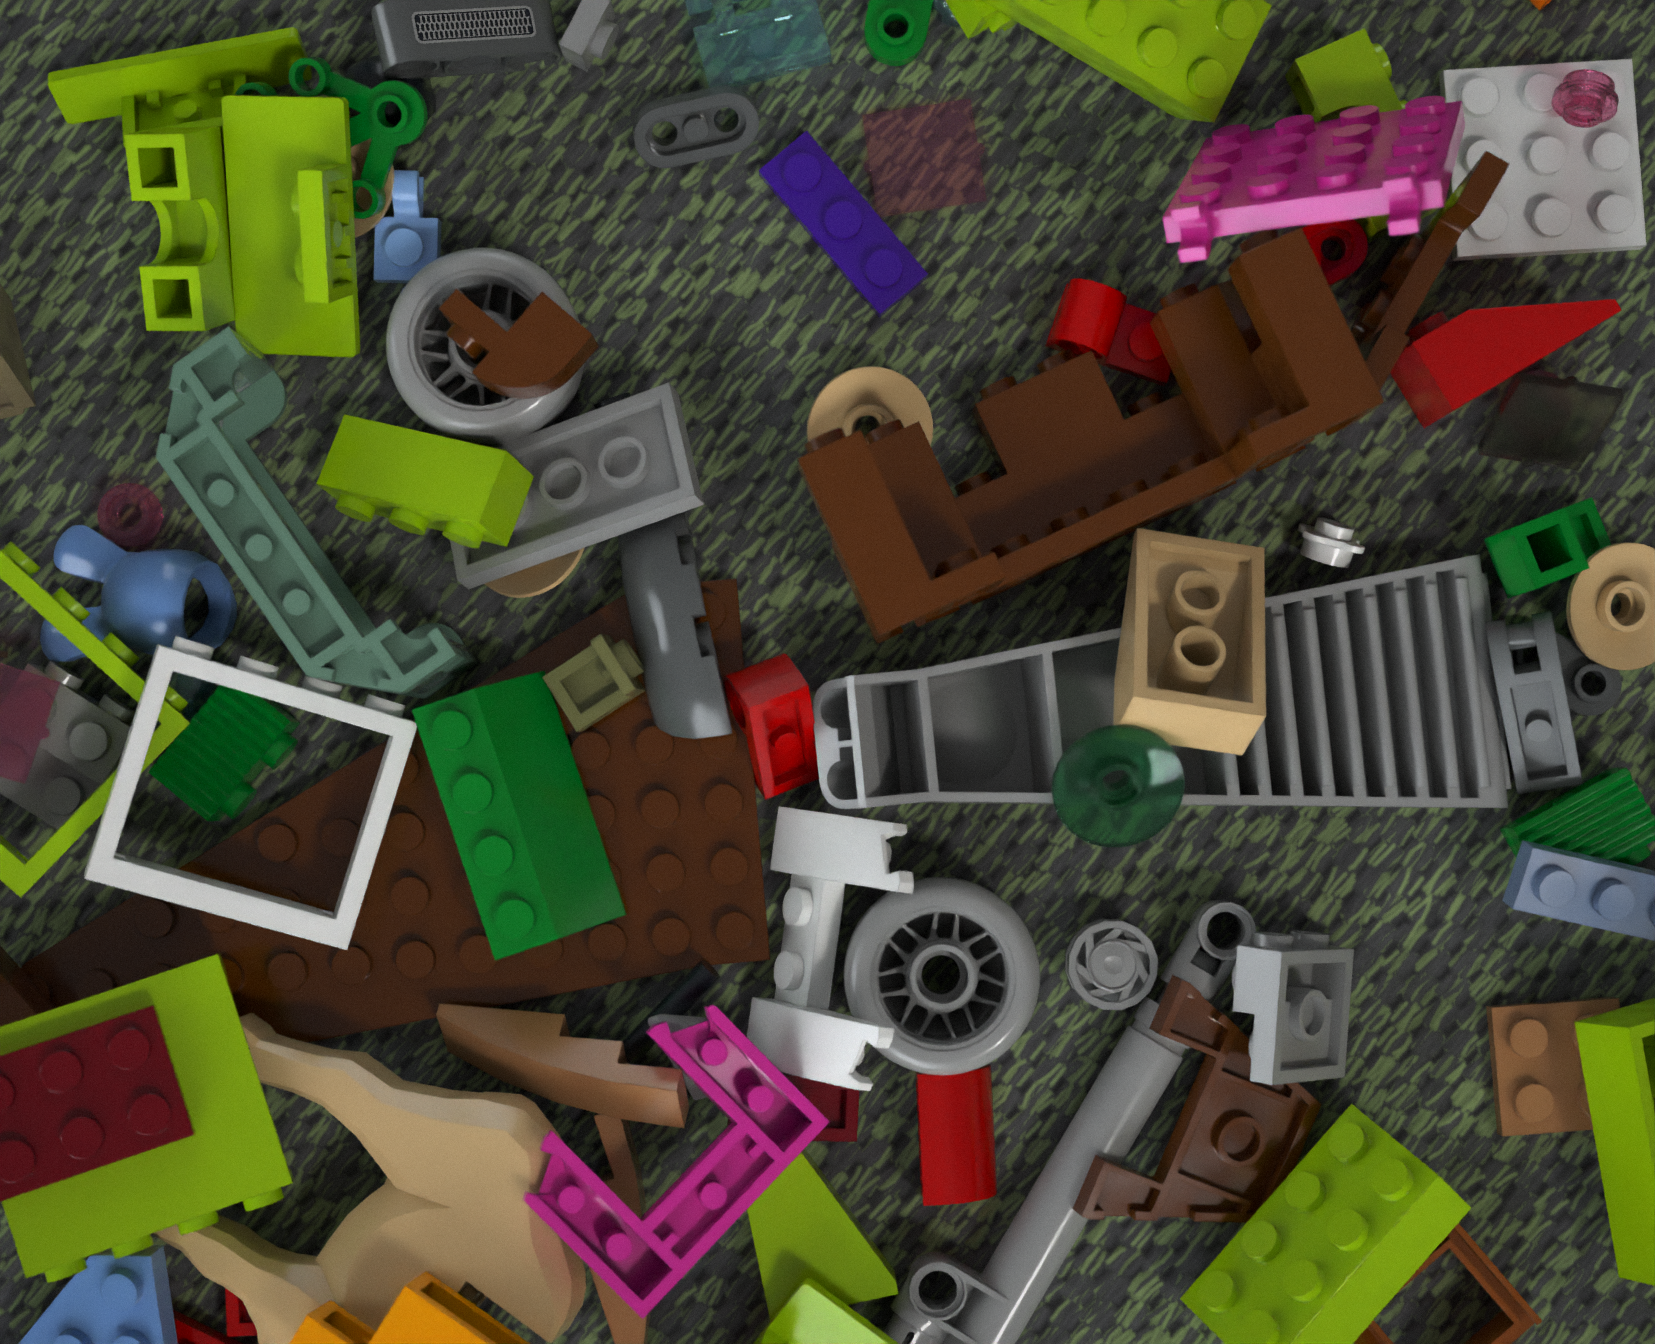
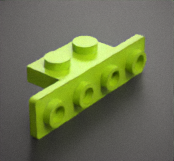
(176, 84)

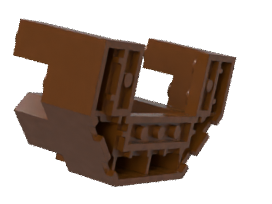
(1258, 376)

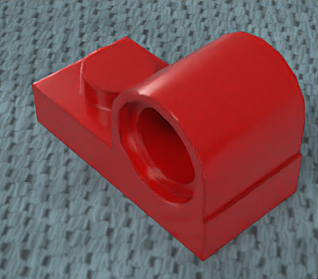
(1116, 332)
(778, 720)

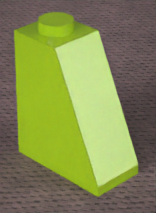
(810, 1232)

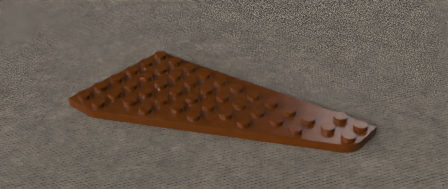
(668, 810)

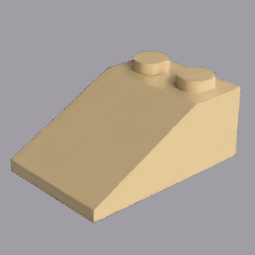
(1193, 642)

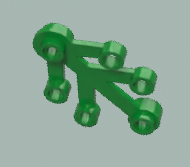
(365, 126)

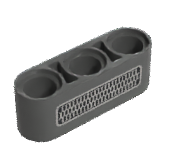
(462, 36)

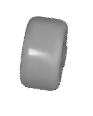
(437, 374)
(994, 985)

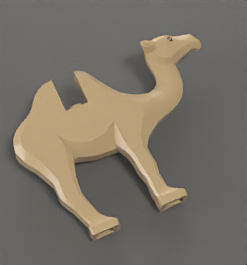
(445, 1209)

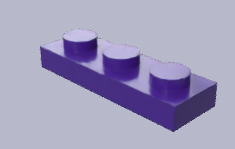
(843, 224)

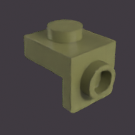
(596, 681)

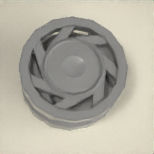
(1111, 964)

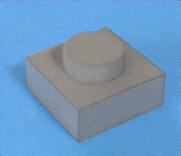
(589, 33)

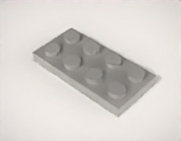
(593, 483)

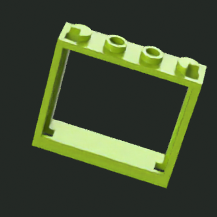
(117, 662)

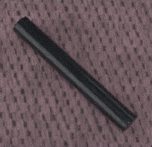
(676, 1002)

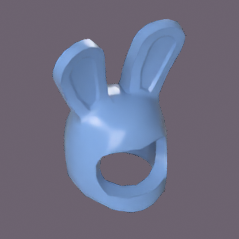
(139, 595)

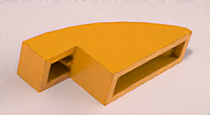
(421, 1314)

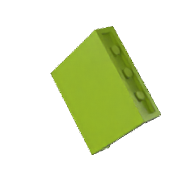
(181, 1183)

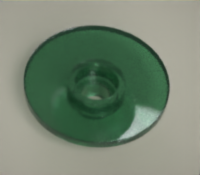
(1122, 810)

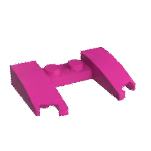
(653, 1252)

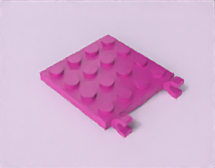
(1318, 173)

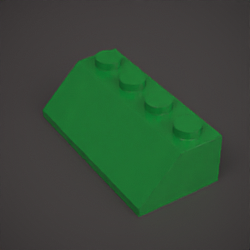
(519, 813)

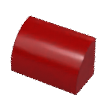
(956, 1137)

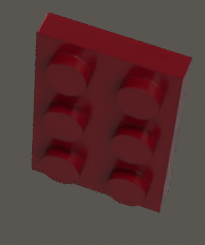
(88, 1101)

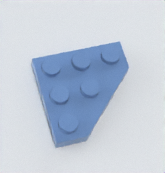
(112, 1303)

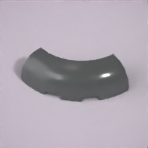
(677, 653)

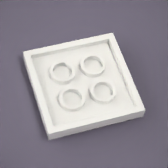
(1564, 182)

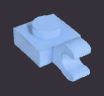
(407, 240)

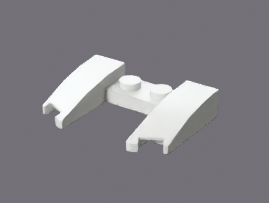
(796, 1026)

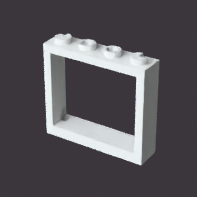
(222, 897)

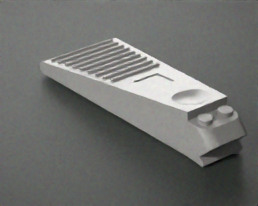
(1370, 702)

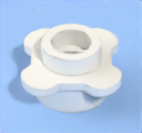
(1329, 542)

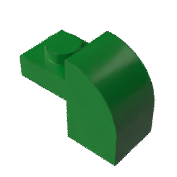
(1547, 547)

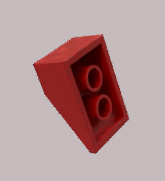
(1481, 348)

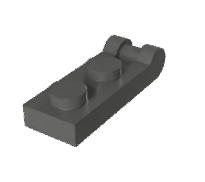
(1534, 705)

